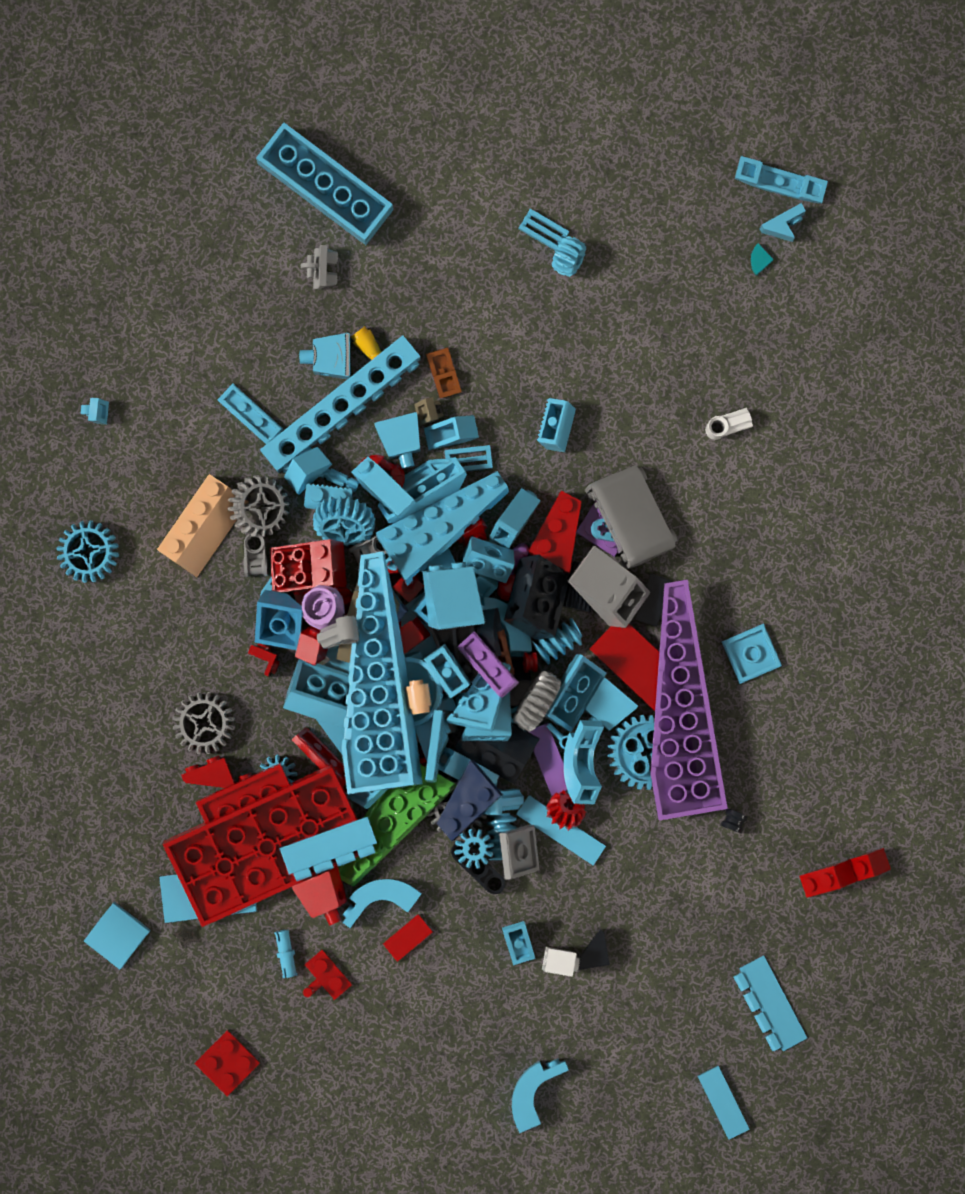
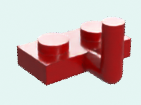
(326, 975)

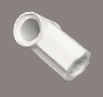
(730, 423)

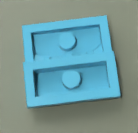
(117, 935)

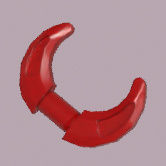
(396, 471)

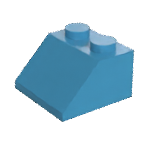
(278, 620)

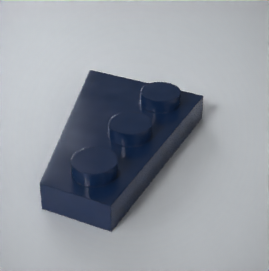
(468, 802)

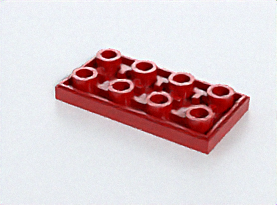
(631, 660)

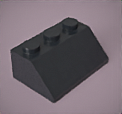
(501, 757)

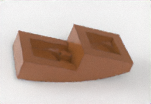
(443, 372)

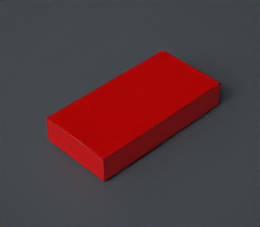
(407, 937)

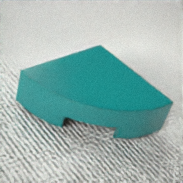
(759, 259)

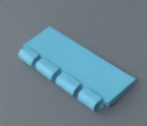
(331, 844)
(773, 1003)

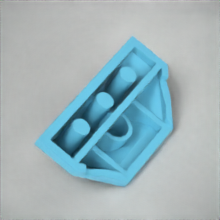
(429, 484)

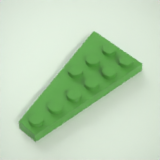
(393, 818)

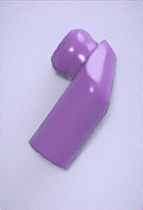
(520, 551)

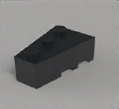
(452, 639)

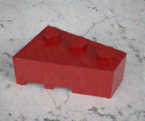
(558, 532)

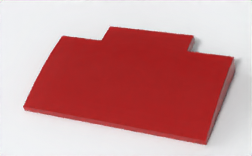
(237, 849)

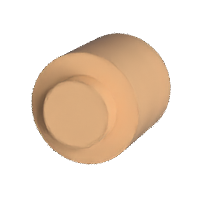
(418, 697)

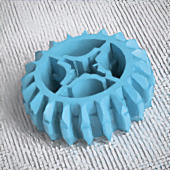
(344, 521)
(83, 532)

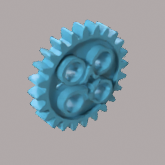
(625, 759)

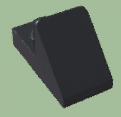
(524, 680)

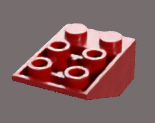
(308, 565)

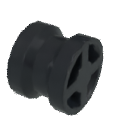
(734, 821)

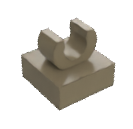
(427, 411)

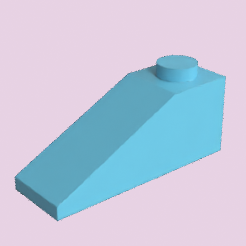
(383, 487)

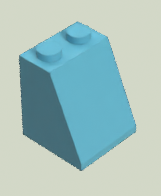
(452, 596)

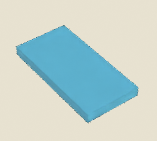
(176, 903)

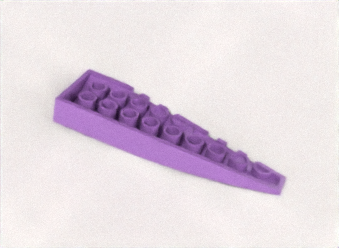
(684, 748)

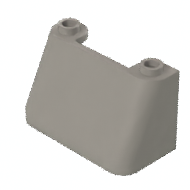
(632, 516)

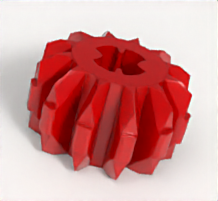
(564, 811)

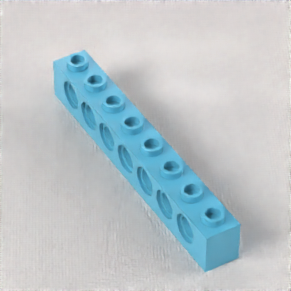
(291, 435)

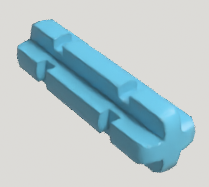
(340, 479)

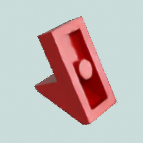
(413, 634)

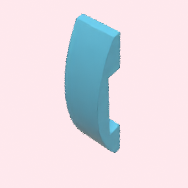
(780, 181)

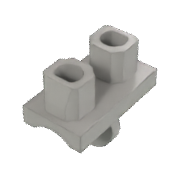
(317, 267)

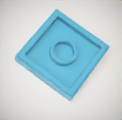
(751, 653)

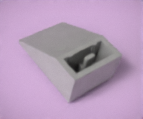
(609, 588)

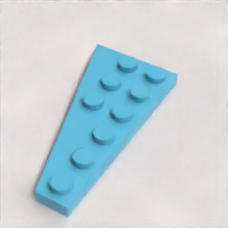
(435, 528)

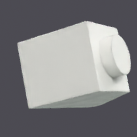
(560, 961)

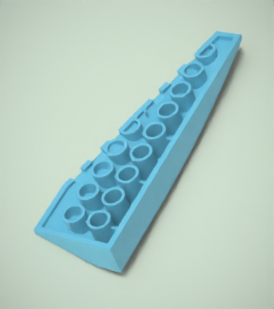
(378, 726)

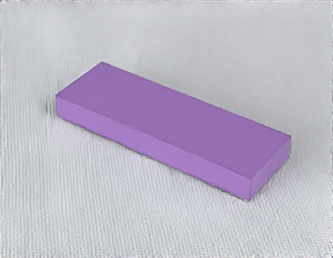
(487, 665)
(549, 760)

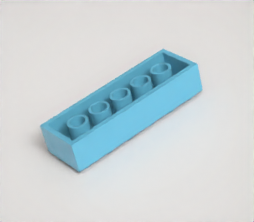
(324, 183)

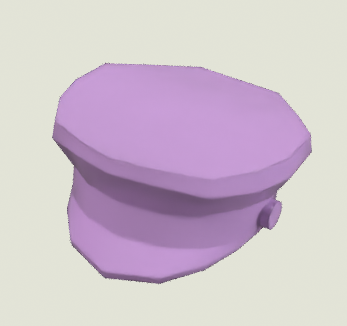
(322, 606)

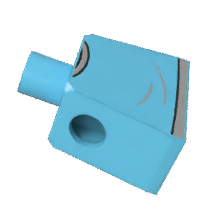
(329, 356)

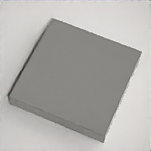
(519, 851)

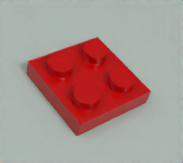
(227, 1063)

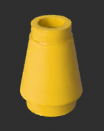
(366, 342)

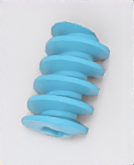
(558, 643)
(501, 824)

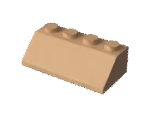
(200, 527)

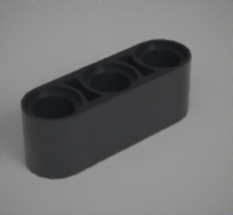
(484, 877)

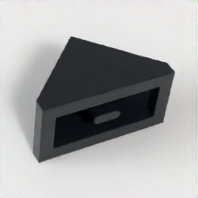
(595, 953)

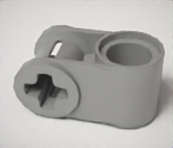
(366, 547)
(255, 558)

